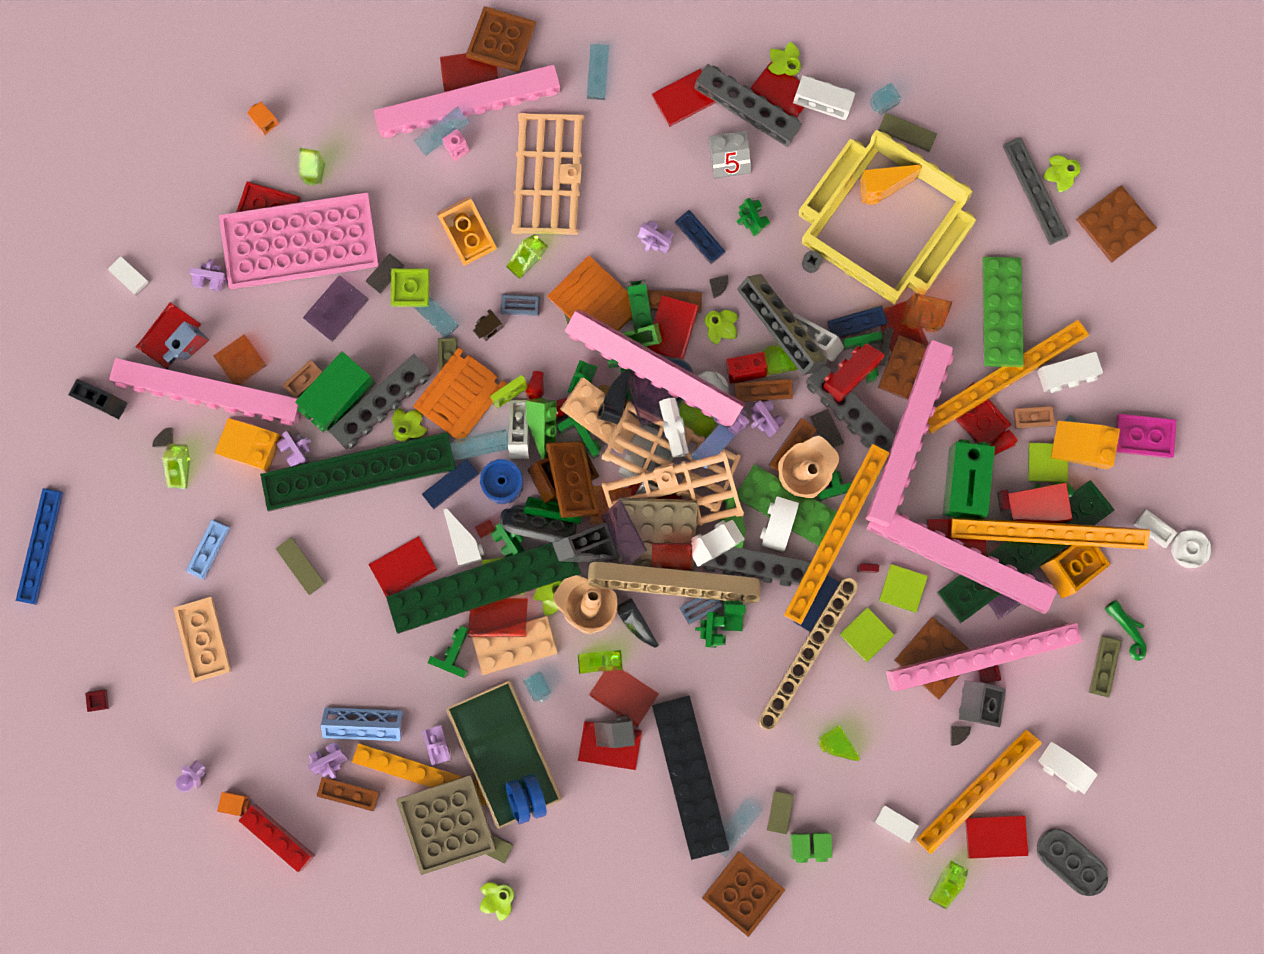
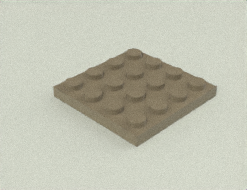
(661, 523)
(446, 824)

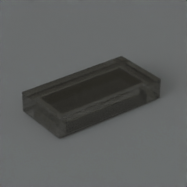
(382, 274)
(885, 343)
(826, 428)

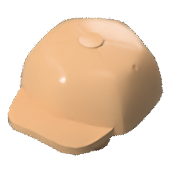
(808, 467)
(585, 606)

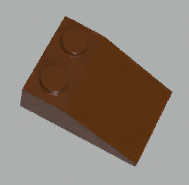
(543, 479)

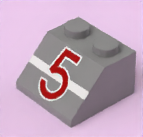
(729, 154)

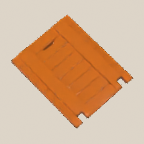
(594, 294)
(459, 394)

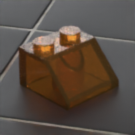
(926, 312)

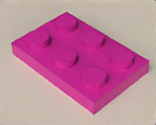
(1146, 436)

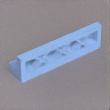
(362, 728)

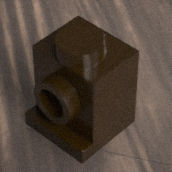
(487, 326)

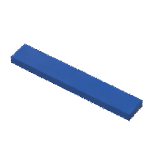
(39, 546)

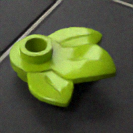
(783, 59)
(1059, 173)
(723, 328)
(410, 423)
(546, 595)
(495, 901)

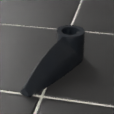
(614, 401)
(635, 622)

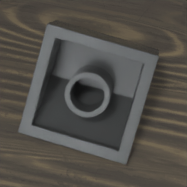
(982, 703)

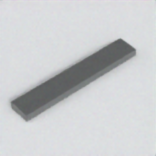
(1035, 191)

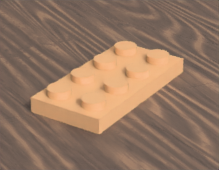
(583, 408)
(202, 639)
(506, 652)

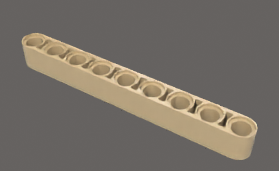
(674, 582)
(805, 663)

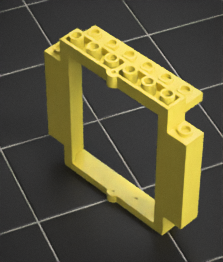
(838, 183)

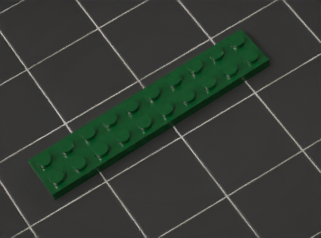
(357, 472)
(478, 587)
(967, 596)

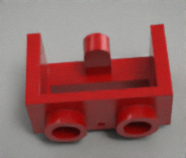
(746, 367)

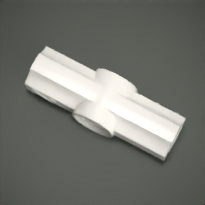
(674, 427)

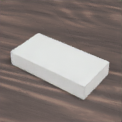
(128, 275)
(1159, 531)
(896, 824)

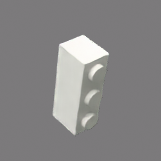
(824, 97)
(1070, 372)

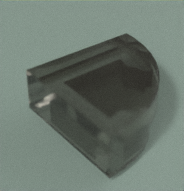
(718, 285)
(163, 438)
(958, 734)

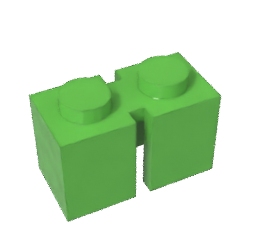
(645, 335)
(820, 847)

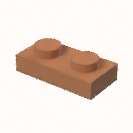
(302, 379)
(1033, 417)

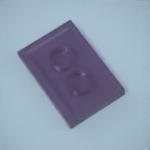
(335, 308)

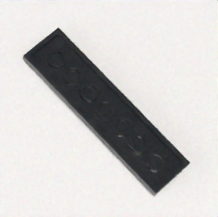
(690, 777)

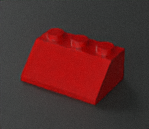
(853, 371)

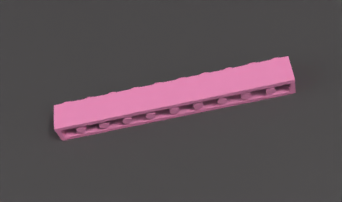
(470, 99)
(654, 367)
(205, 391)
(909, 434)
(968, 562)
(983, 656)

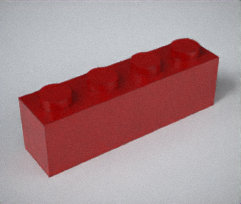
(276, 838)

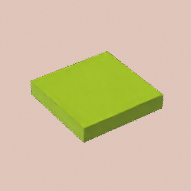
(410, 287)
(509, 391)
(1043, 467)
(903, 588)
(867, 634)

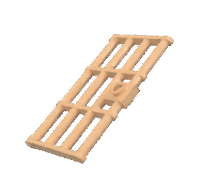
(562, 174)
(650, 456)
(669, 484)

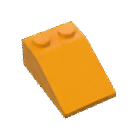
(883, 182)
(466, 230)
(248, 444)
(1085, 444)
(1074, 568)

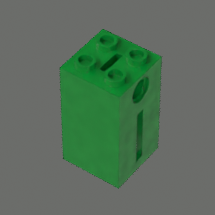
(334, 392)
(968, 480)

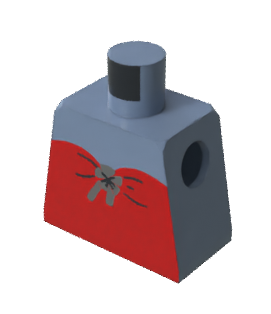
(184, 342)

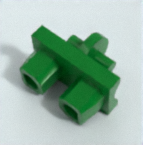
(751, 218)
(585, 371)
(512, 540)
(709, 630)

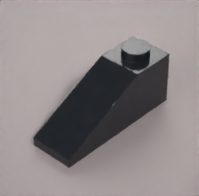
(98, 398)

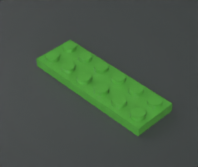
(1002, 312)
(811, 517)

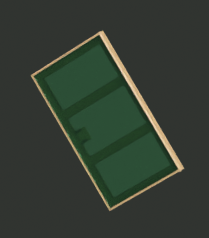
(500, 748)

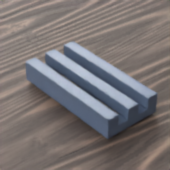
(520, 305)
(686, 615)

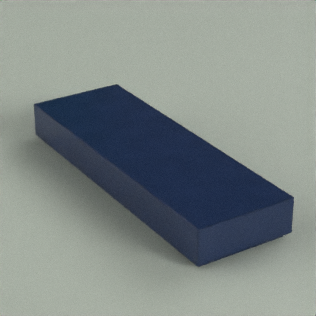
(700, 237)
(858, 322)
(450, 484)
(822, 598)

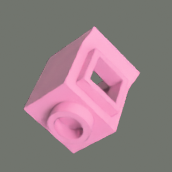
(455, 144)

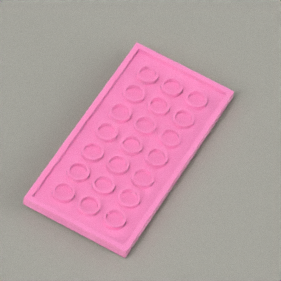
(298, 241)

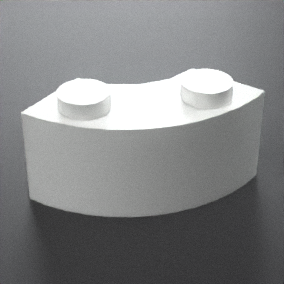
(779, 524)
(715, 542)
(1067, 767)

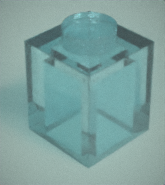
(885, 99)
(538, 687)

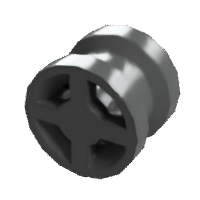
(810, 265)

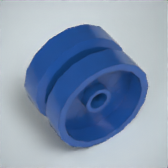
(503, 470)
(526, 798)

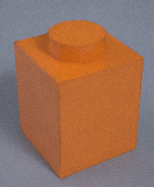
(262, 117)
(233, 803)

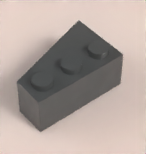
(587, 546)
(615, 732)

